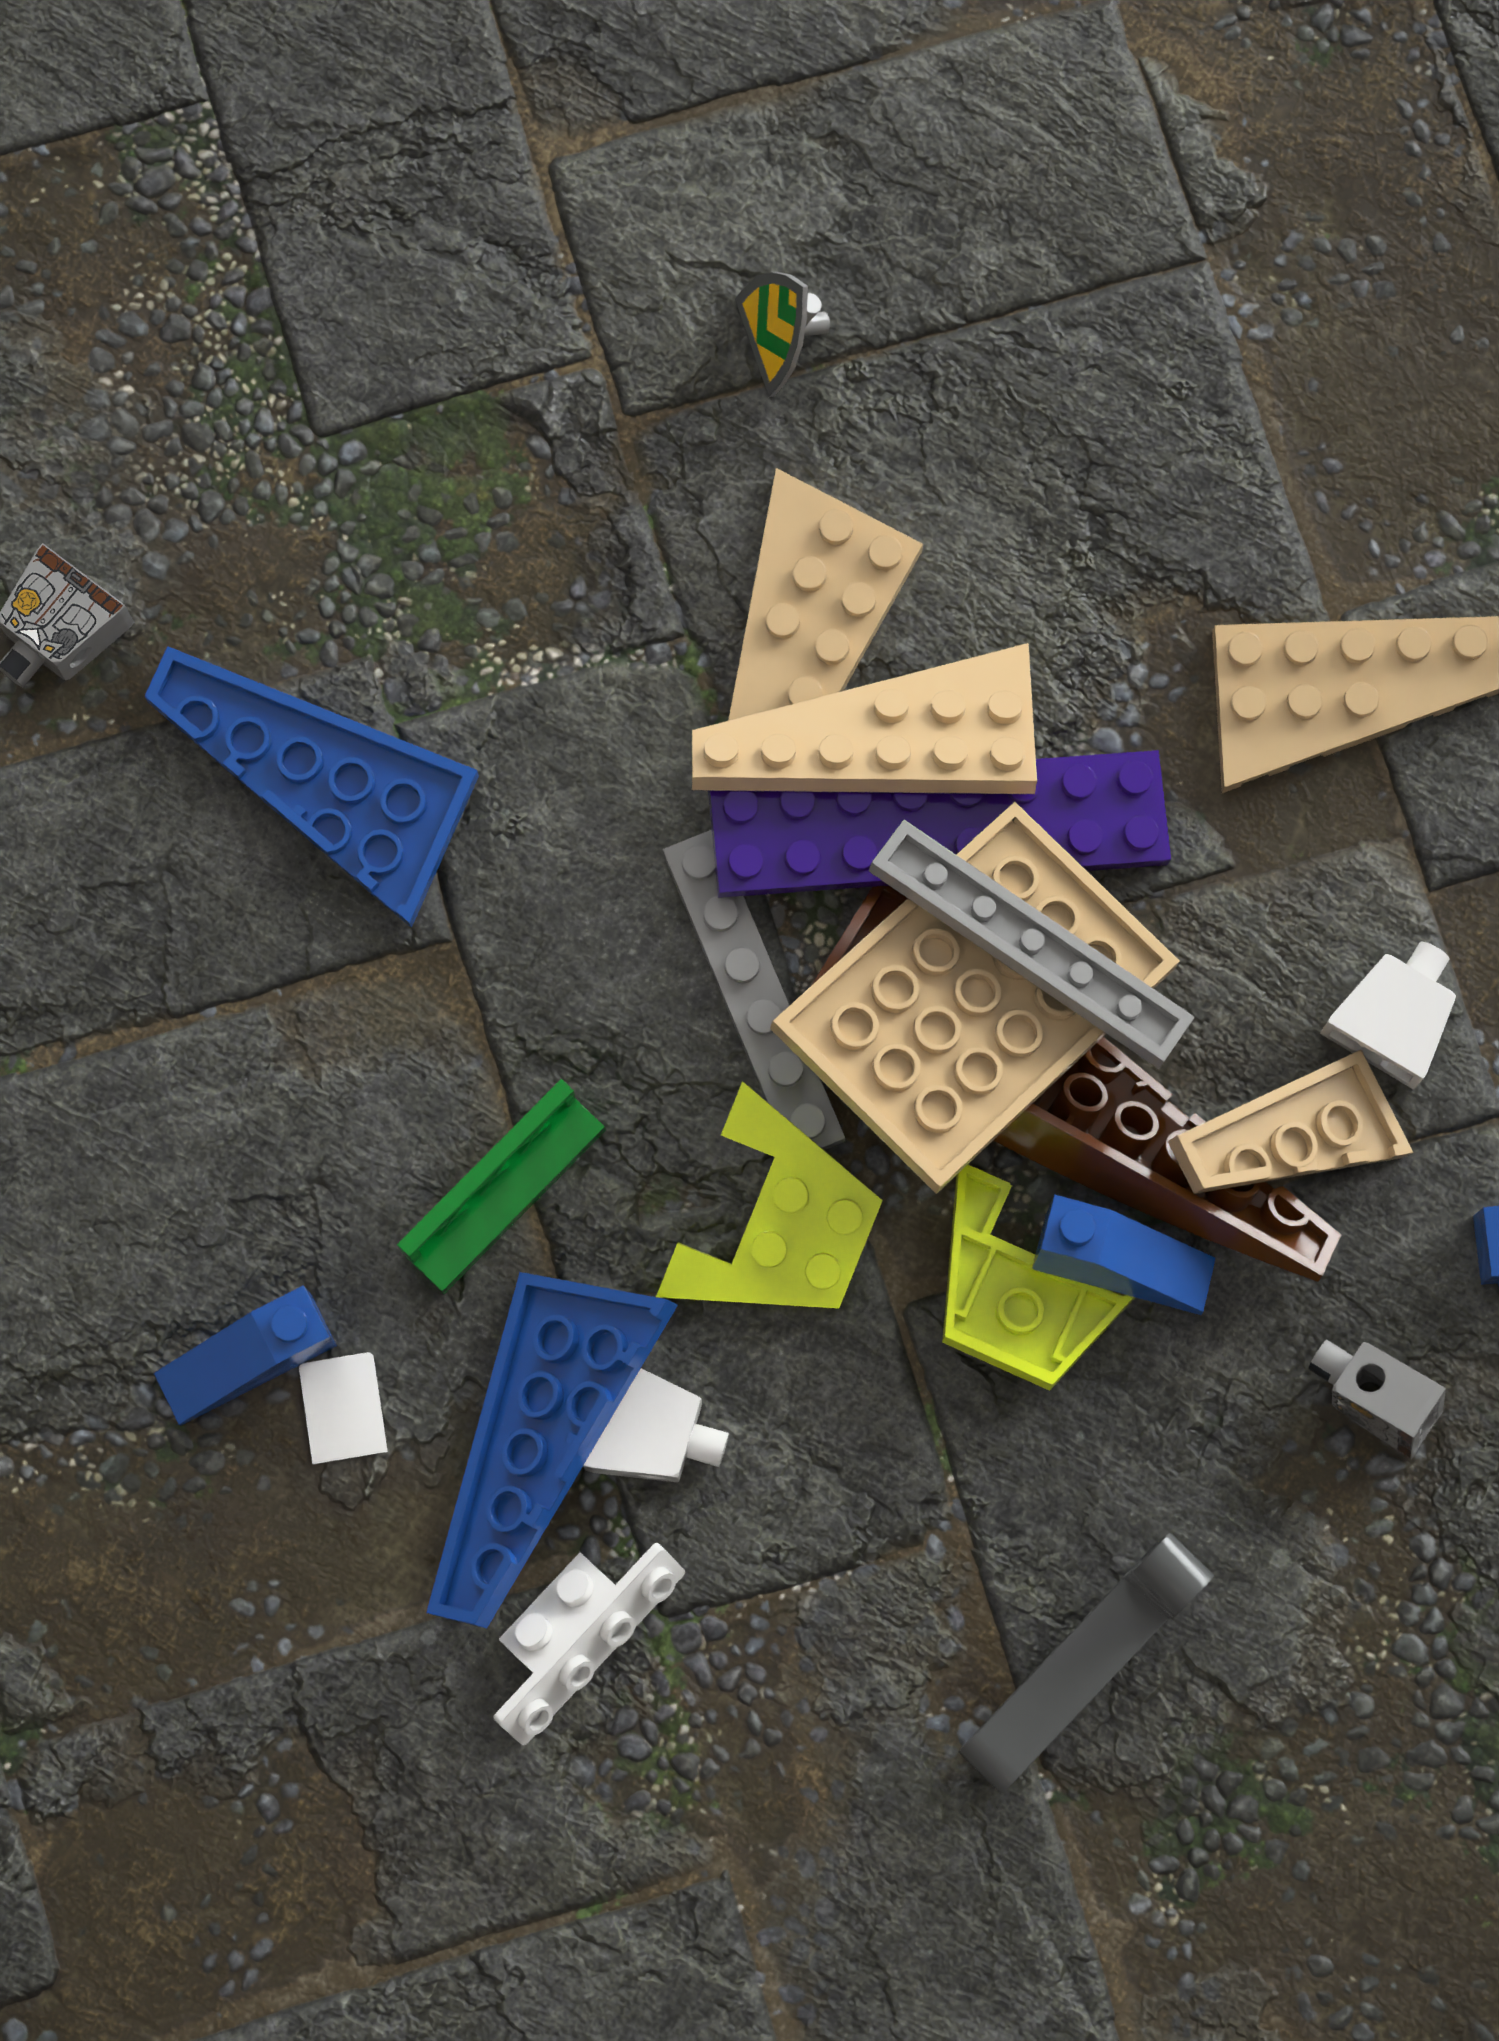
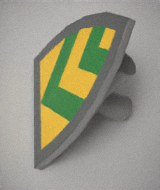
(776, 319)

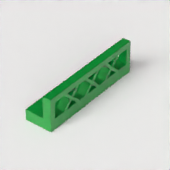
(501, 1187)

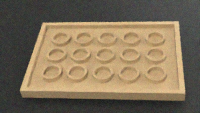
(941, 1036)

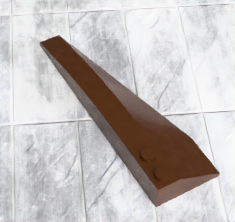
(1111, 1132)

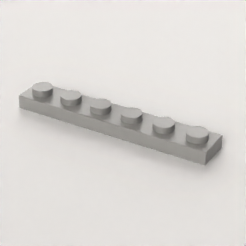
(1031, 944)
(750, 990)

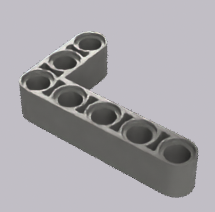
(1085, 1661)

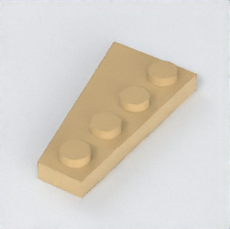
(1300, 1129)

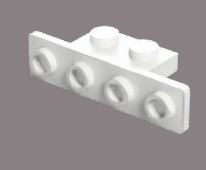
(575, 1630)

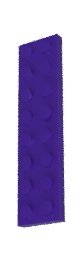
(1094, 806)

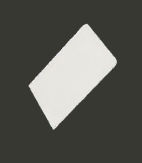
(342, 1408)

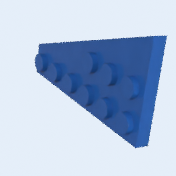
(346, 787)
(549, 1398)

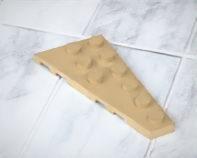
(815, 597)
(1339, 683)
(915, 733)

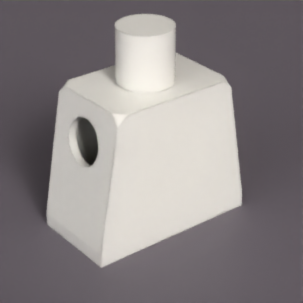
(1396, 1014)
(655, 1433)

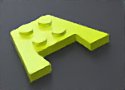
(801, 1231)
(1002, 1306)

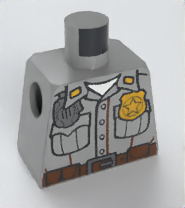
(57, 619)
(1397, 1412)

